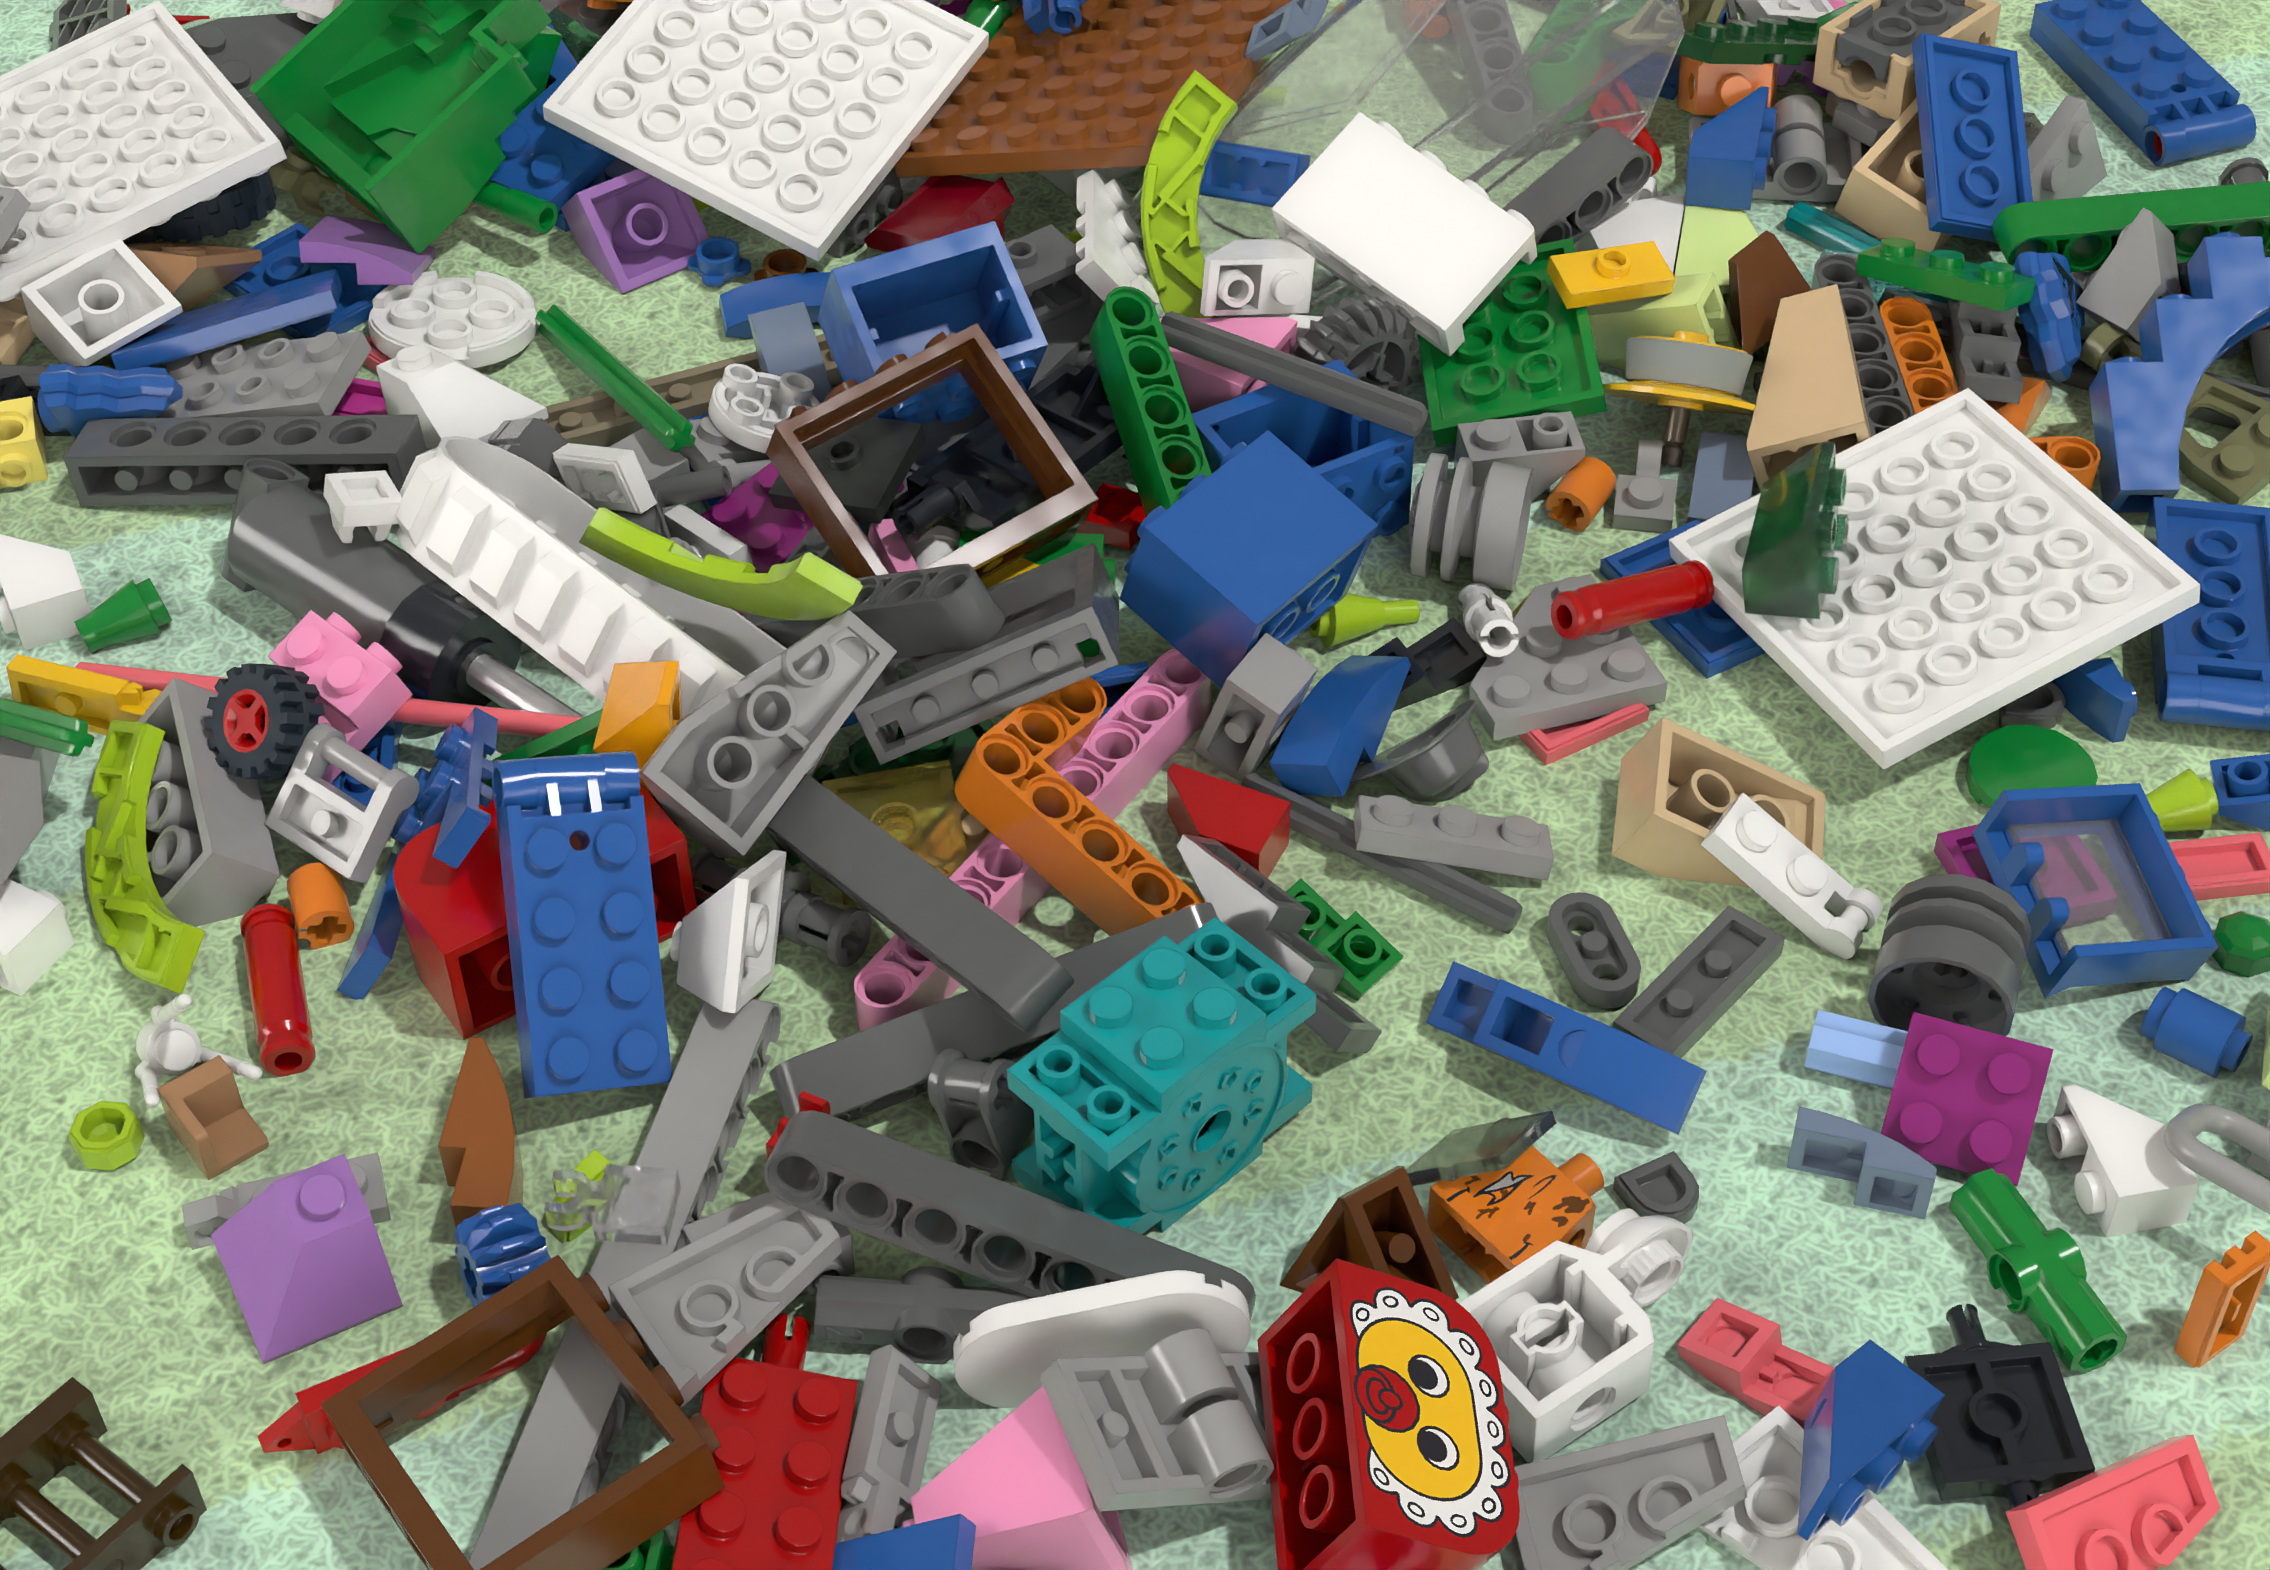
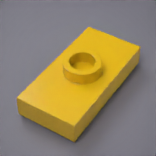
(1610, 274)

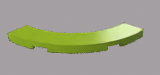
(1173, 190)
(789, 591)
(117, 868)

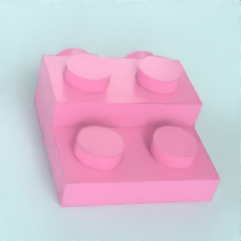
(353, 683)

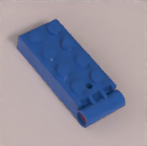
(2144, 78)
(2216, 654)
(581, 923)

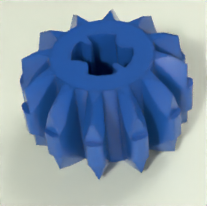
(498, 1249)

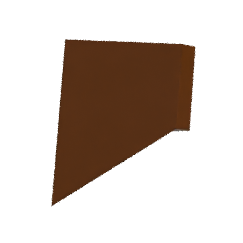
(1757, 282)
(1377, 1229)

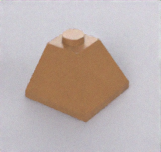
(194, 269)

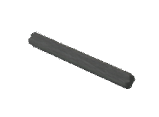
(1294, 374)
(1426, 877)

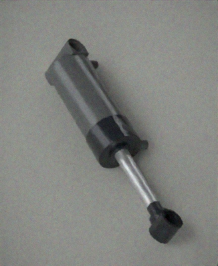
(447, 645)

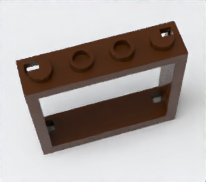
(898, 379)
(457, 1353)

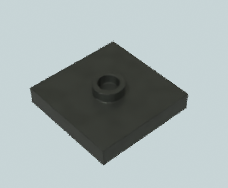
(862, 467)

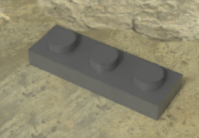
(1702, 983)

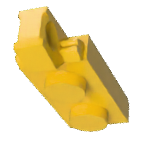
(77, 692)

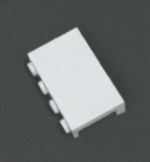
(1403, 229)

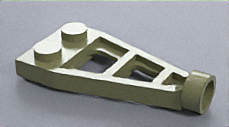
(2237, 464)

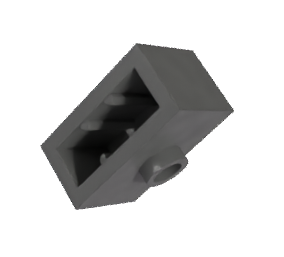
(1048, 272)

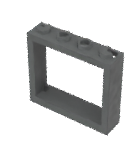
(1027, 659)

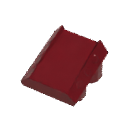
(942, 208)

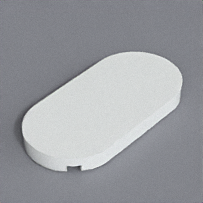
(1019, 1340)

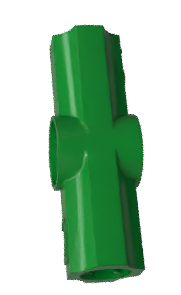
(2038, 1271)

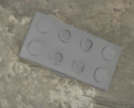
(1807, 155)
(268, 377)
(1165, 1424)

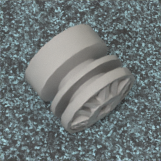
(1471, 521)

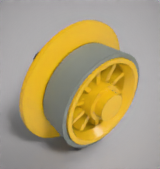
(1684, 377)

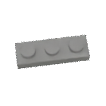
(1453, 836)

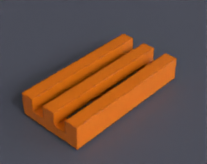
(2224, 1300)

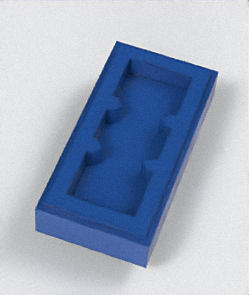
(1251, 173)

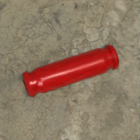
(1632, 600)
(277, 990)

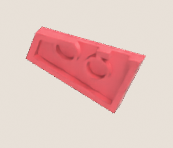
(2122, 1515)

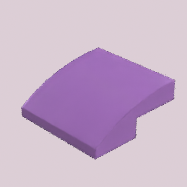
(375, 249)

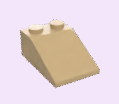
(1888, 187)
(1680, 786)

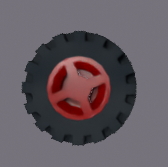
(261, 719)

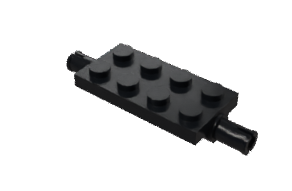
(981, 476)

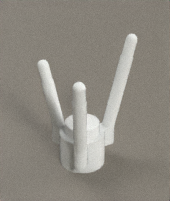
(174, 1048)

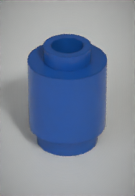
(2196, 1031)

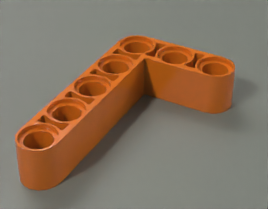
(1931, 380)
(1052, 826)

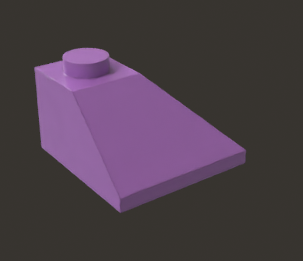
(635, 228)
(306, 1260)

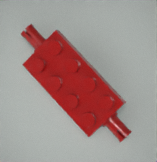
(779, 1462)

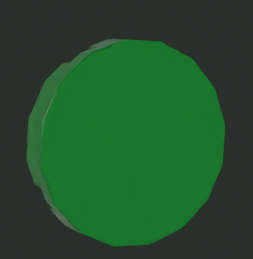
(2026, 759)

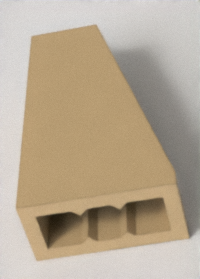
(1807, 385)

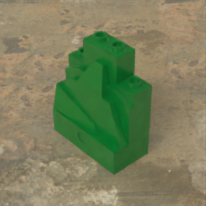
(407, 102)

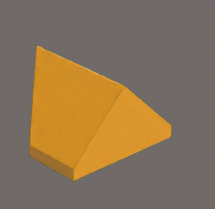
(640, 709)

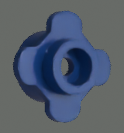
(718, 261)

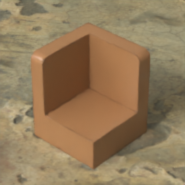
(210, 1118)

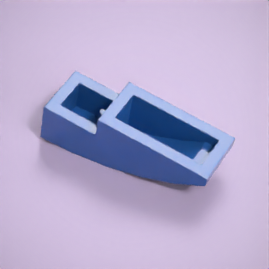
(1339, 725)

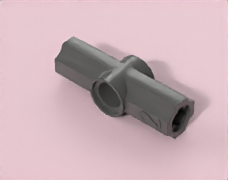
(913, 1315)

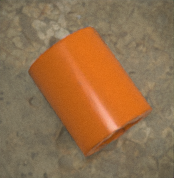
(1581, 494)
(320, 905)

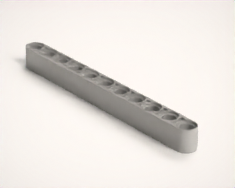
(581, 1399)

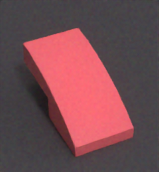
(1749, 1361)

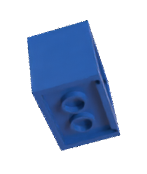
(929, 288)
(1352, 453)
(1245, 556)

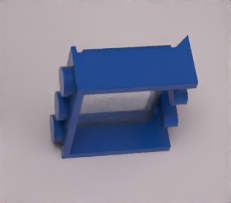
(2094, 886)

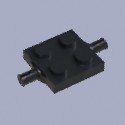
(2002, 1417)

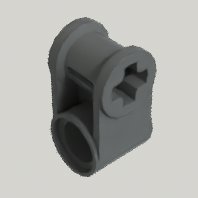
(978, 1111)

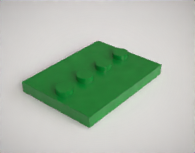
(1517, 355)

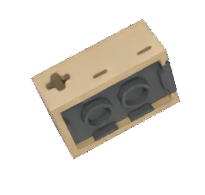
(1869, 51)

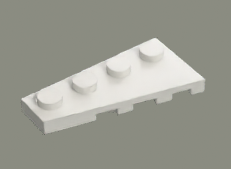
(1109, 238)
(1766, 1521)

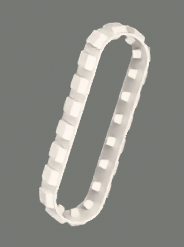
(514, 551)

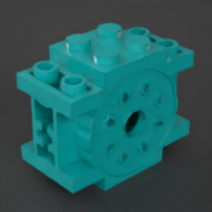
(1163, 1080)

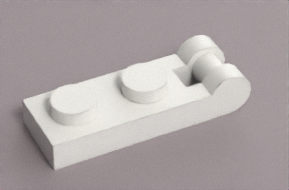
(1792, 878)

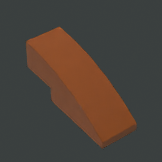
(480, 1138)

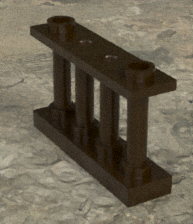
(65, 1434)

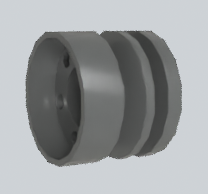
(1951, 954)

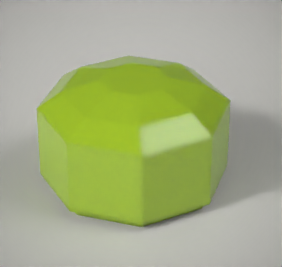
(106, 1135)

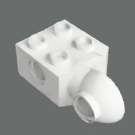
(1575, 1327)

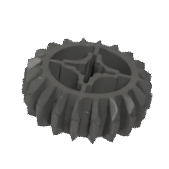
(1367, 338)

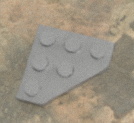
(1558, 679)

